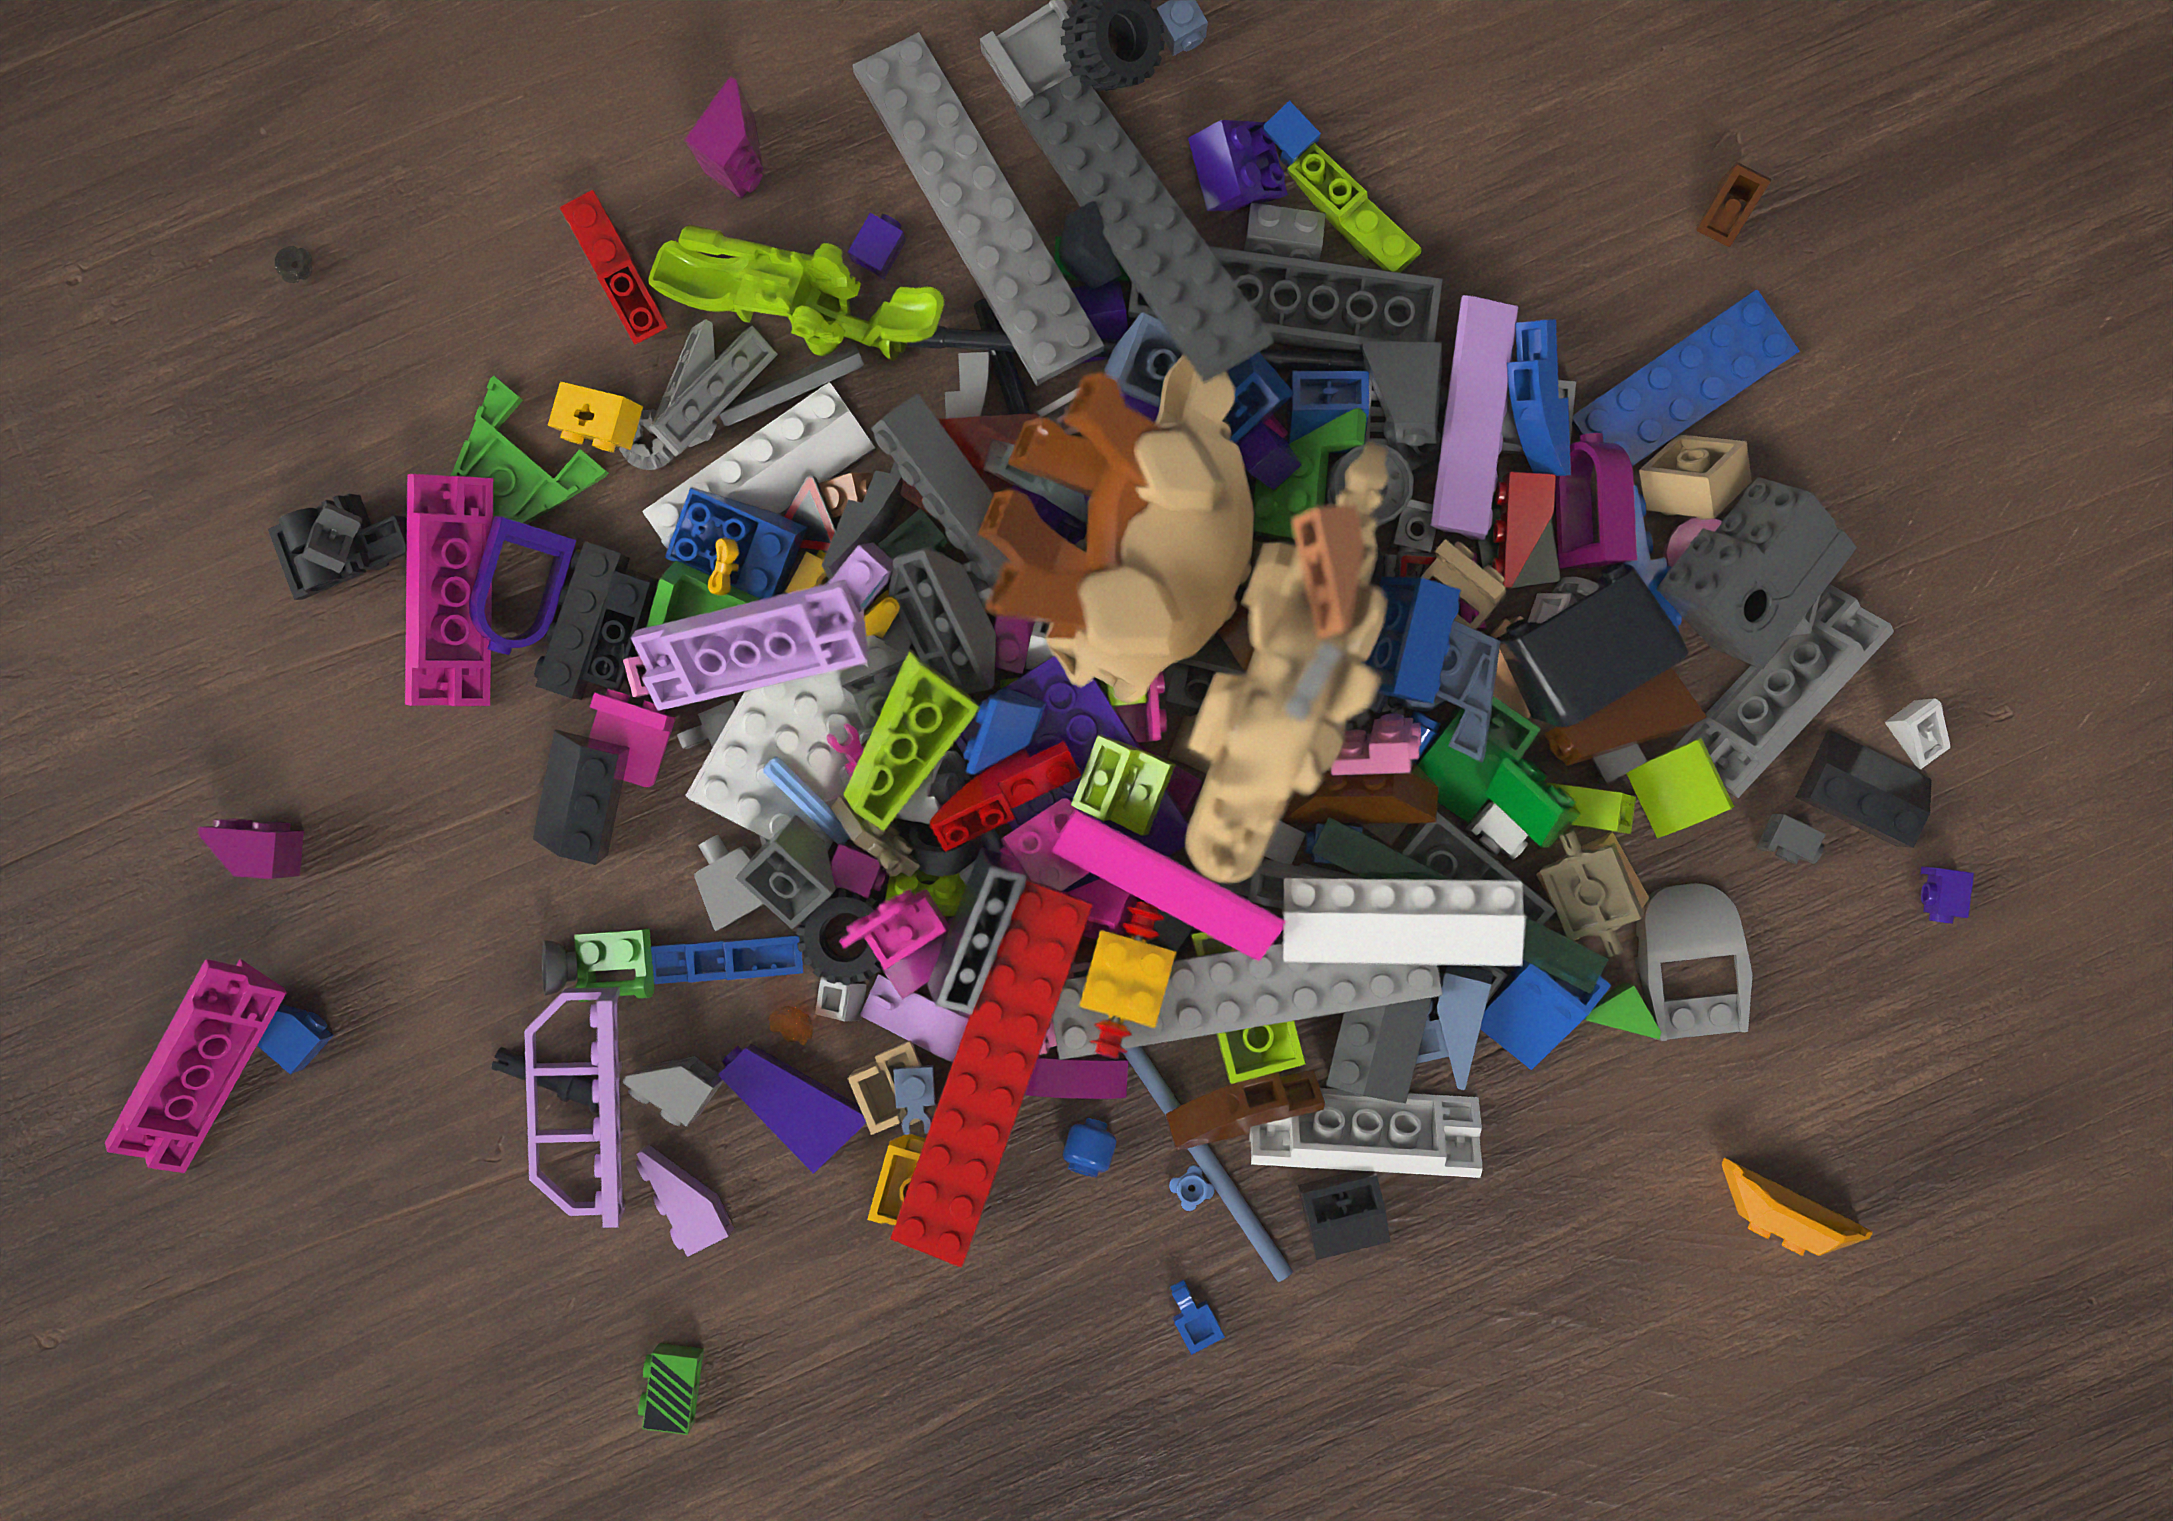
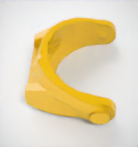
(881, 615)

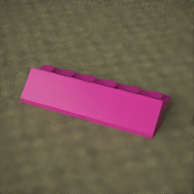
(445, 546)
(1167, 885)
(196, 1065)

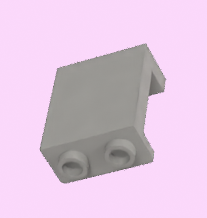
(1030, 53)

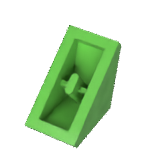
(1626, 1011)

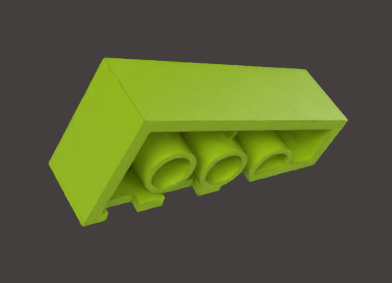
(908, 740)

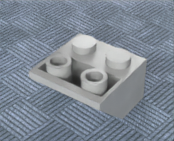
(676, 1087)

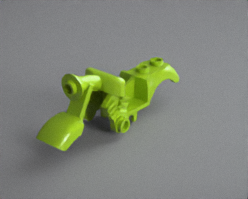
(792, 284)

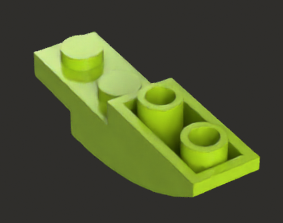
(1352, 212)

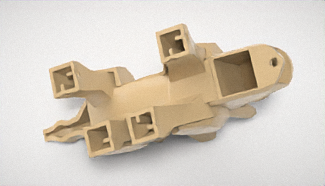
(1242, 730)

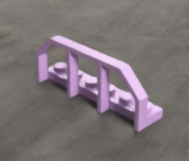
(604, 1091)

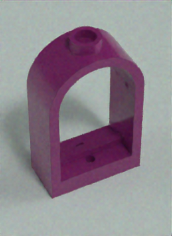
(1615, 506)

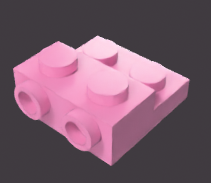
(1385, 750)

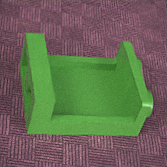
(685, 594)

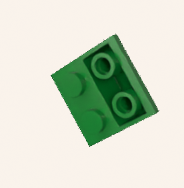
(1531, 802)

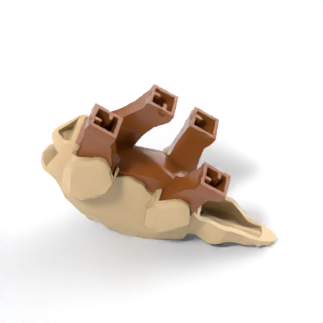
(1161, 530)

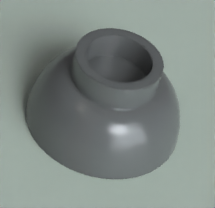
(557, 967)

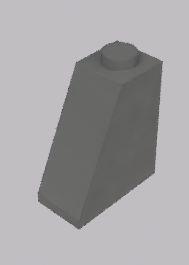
(1407, 386)

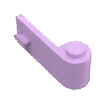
(915, 1019)

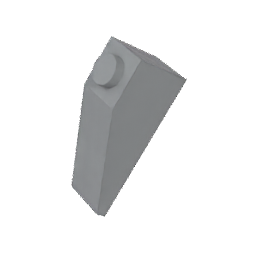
(694, 360)

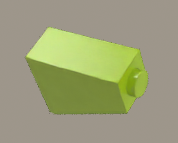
(1602, 808)

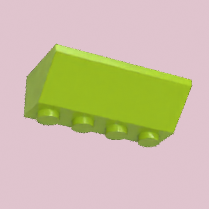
(1256, 1049)

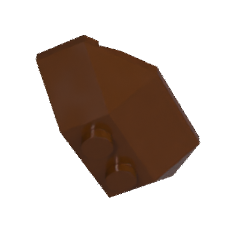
(1366, 799)

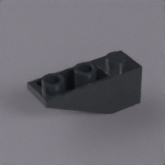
(623, 612)

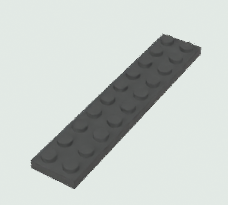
(1145, 228)

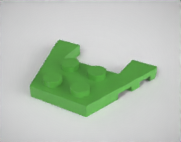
(519, 484)
(1307, 485)

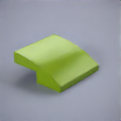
(1123, 784)
(1680, 788)

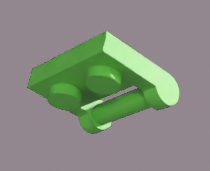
(616, 952)

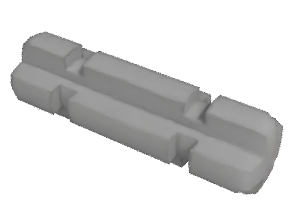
(1313, 681)

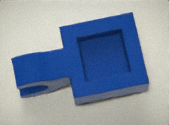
(1196, 1322)

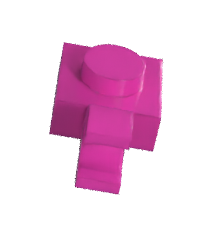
(851, 747)

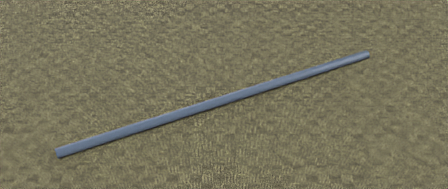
(1202, 1154)

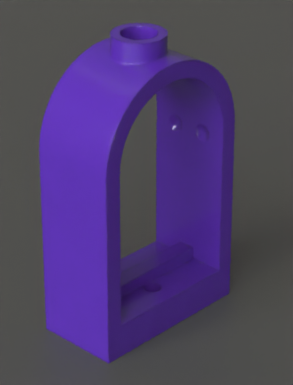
(533, 538)

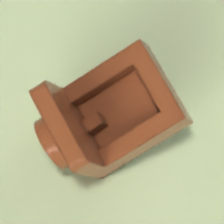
(845, 487)

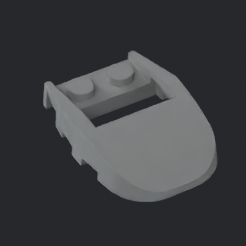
(1689, 925)

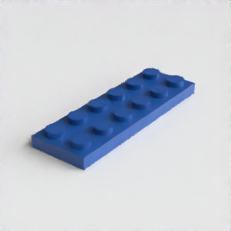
(1689, 379)

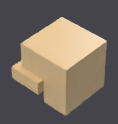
(875, 1087)

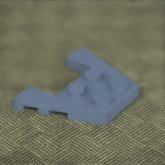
(1468, 682)

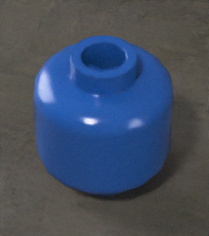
(1089, 1148)

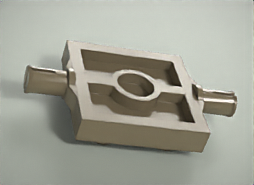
(885, 845)
(1591, 892)

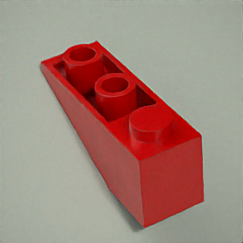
(1524, 514)

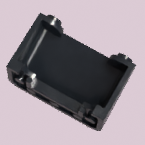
(1592, 649)

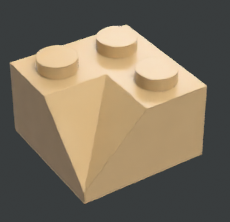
(1695, 476)

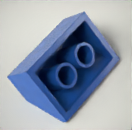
(1413, 637)

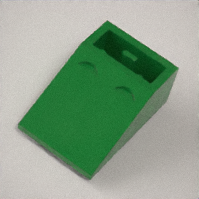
(1464, 779)

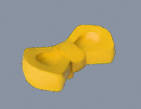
(719, 580)

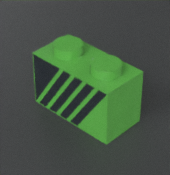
(671, 1388)

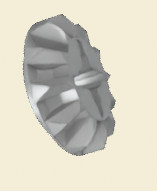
(639, 454)

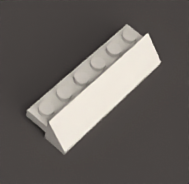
(770, 466)
(1403, 921)
(1377, 1135)

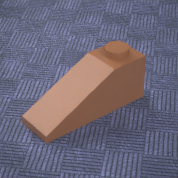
(1331, 560)

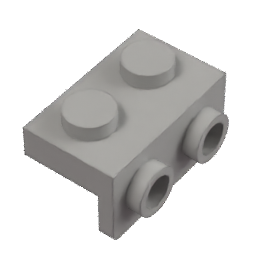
(1285, 232)

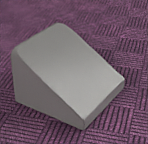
(840, 1000)

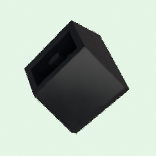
(1344, 1213)

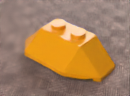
(1788, 1214)

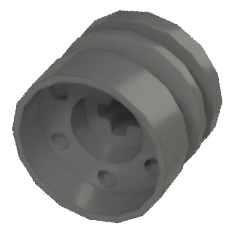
(1394, 494)

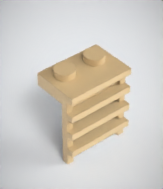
(1479, 587)

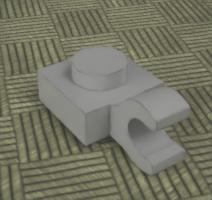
(712, 725)

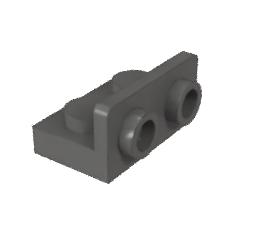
(871, 692)

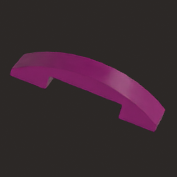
(1079, 1078)

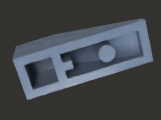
(1461, 1014)

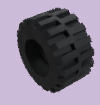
(1089, 46)
(815, 946)

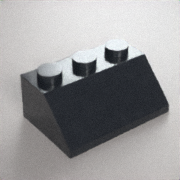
(1867, 790)
(580, 797)

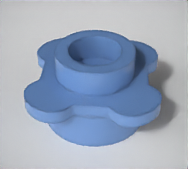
(1188, 1198)

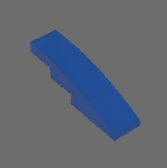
(726, 959)

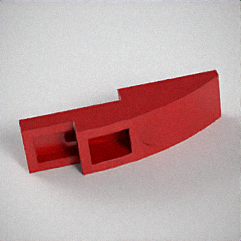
(614, 267)
(994, 793)

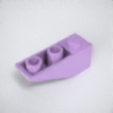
(690, 1206)

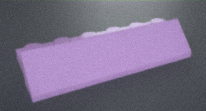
(1474, 418)
(752, 645)

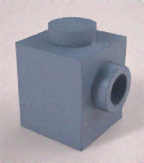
(1183, 25)

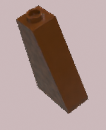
(1639, 716)

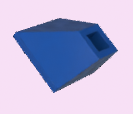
(1007, 725)

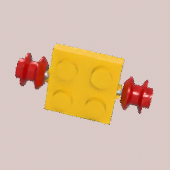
(1127, 979)

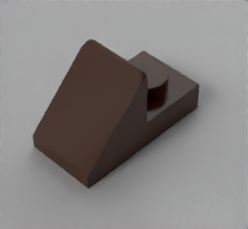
(1733, 203)

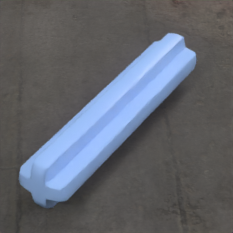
(806, 799)

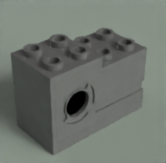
(1757, 571)

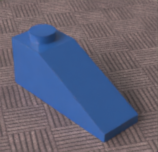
(294, 1037)

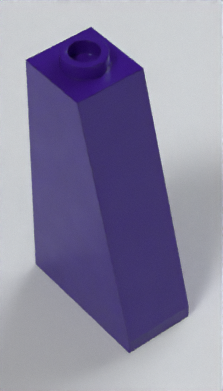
(794, 1106)

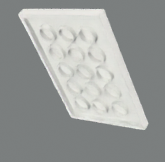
(791, 724)

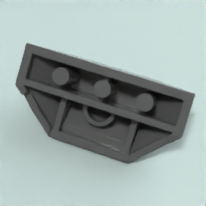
(945, 618)

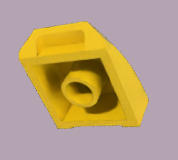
(895, 1178)

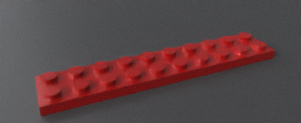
(991, 1074)

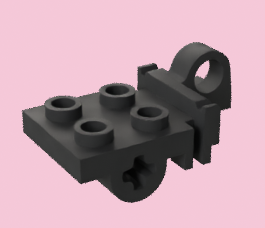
(370, 549)

